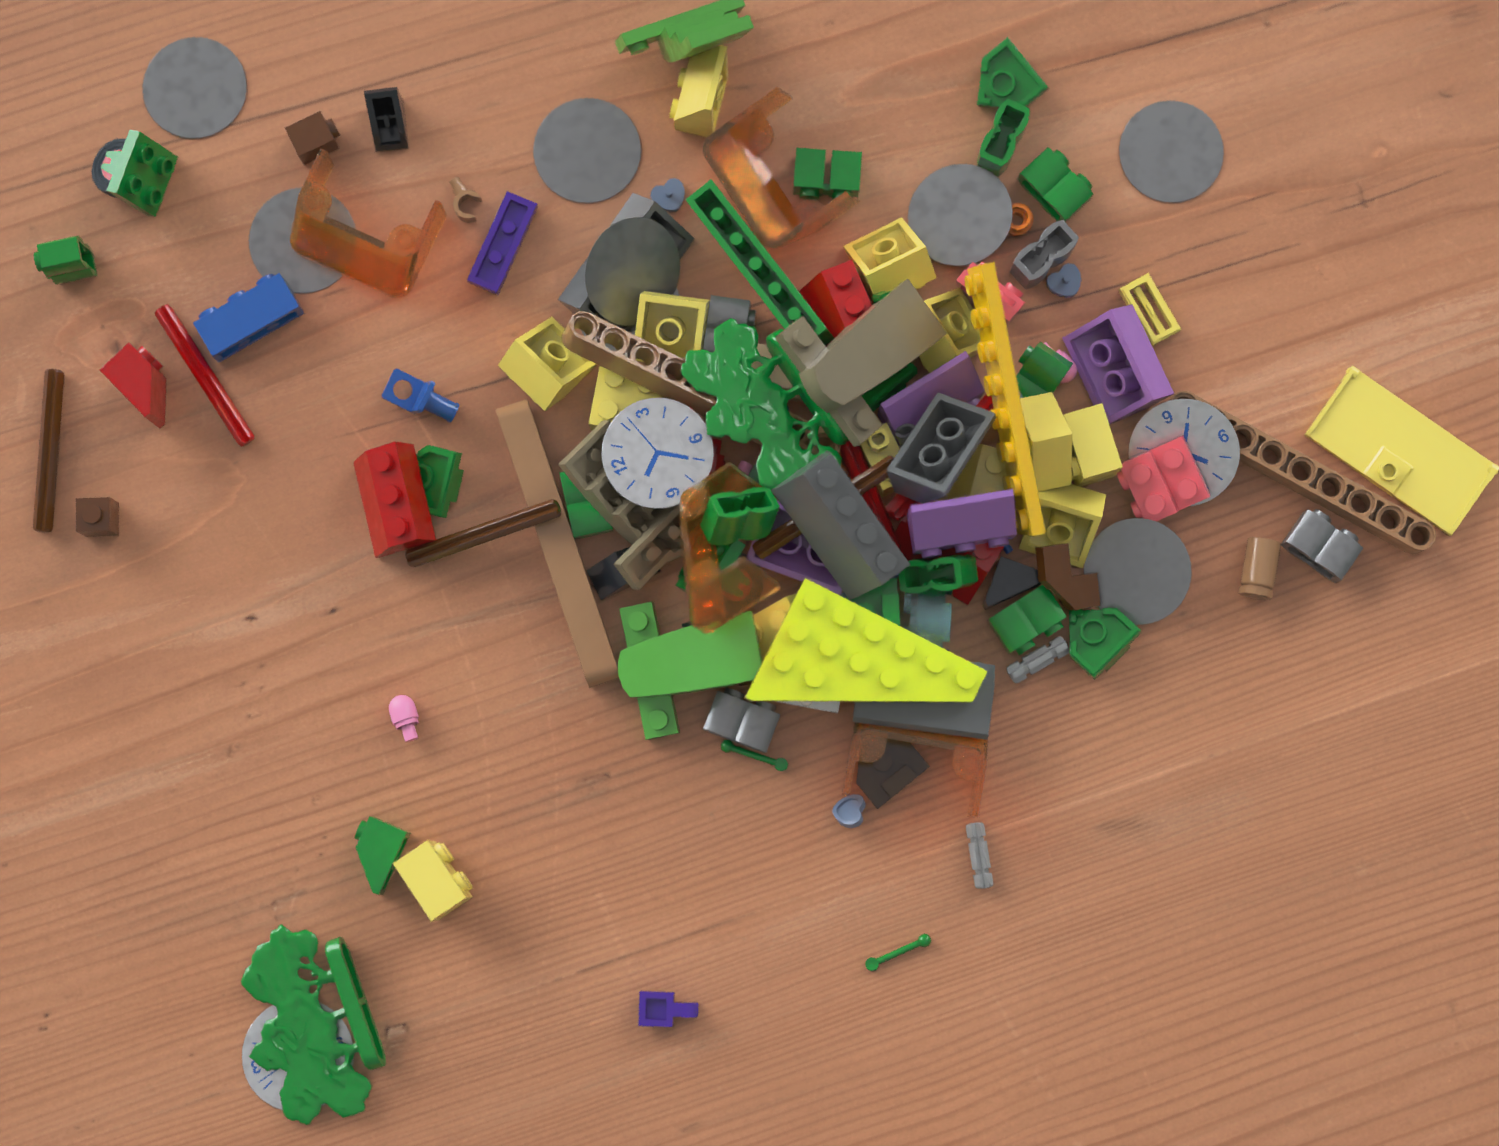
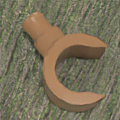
(462, 194)

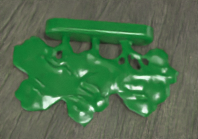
(754, 405)
(304, 1034)

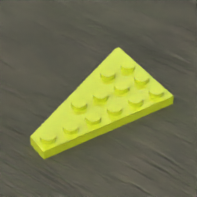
(847, 653)

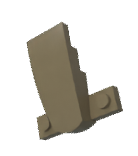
(861, 356)
(650, 531)

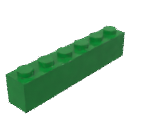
(753, 259)

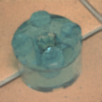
(929, 615)

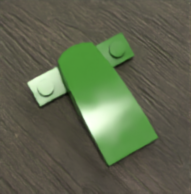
(689, 31)
(681, 662)

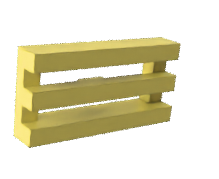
(1161, 304)

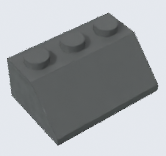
(938, 448)

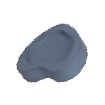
(670, 195)
(1066, 282)
(849, 811)

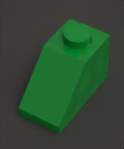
(378, 848)

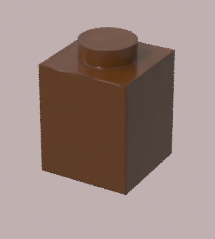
(312, 135)
(97, 516)

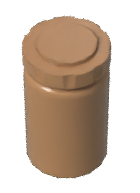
(1259, 568)

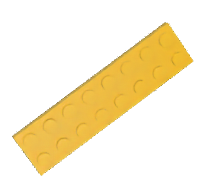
(1003, 388)

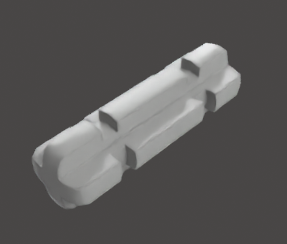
(1038, 659)
(979, 855)

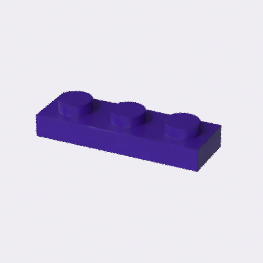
(502, 243)

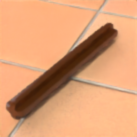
(48, 450)
(789, 530)
(483, 533)

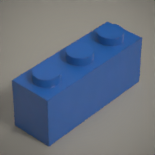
(248, 317)

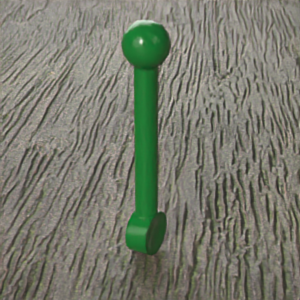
(780, 763)
(872, 963)

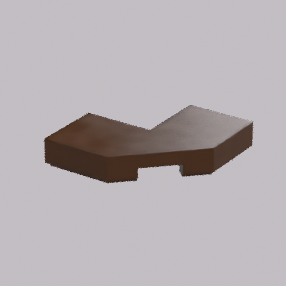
(1055, 574)

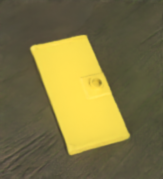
(1401, 451)

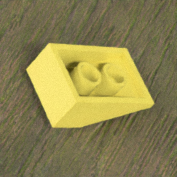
(701, 92)

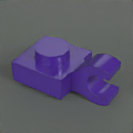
(659, 1009)

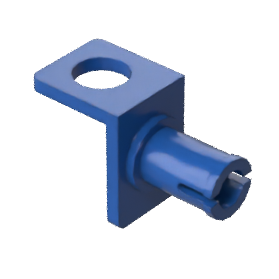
(421, 397)

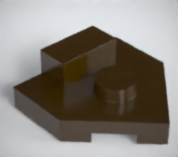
(891, 772)

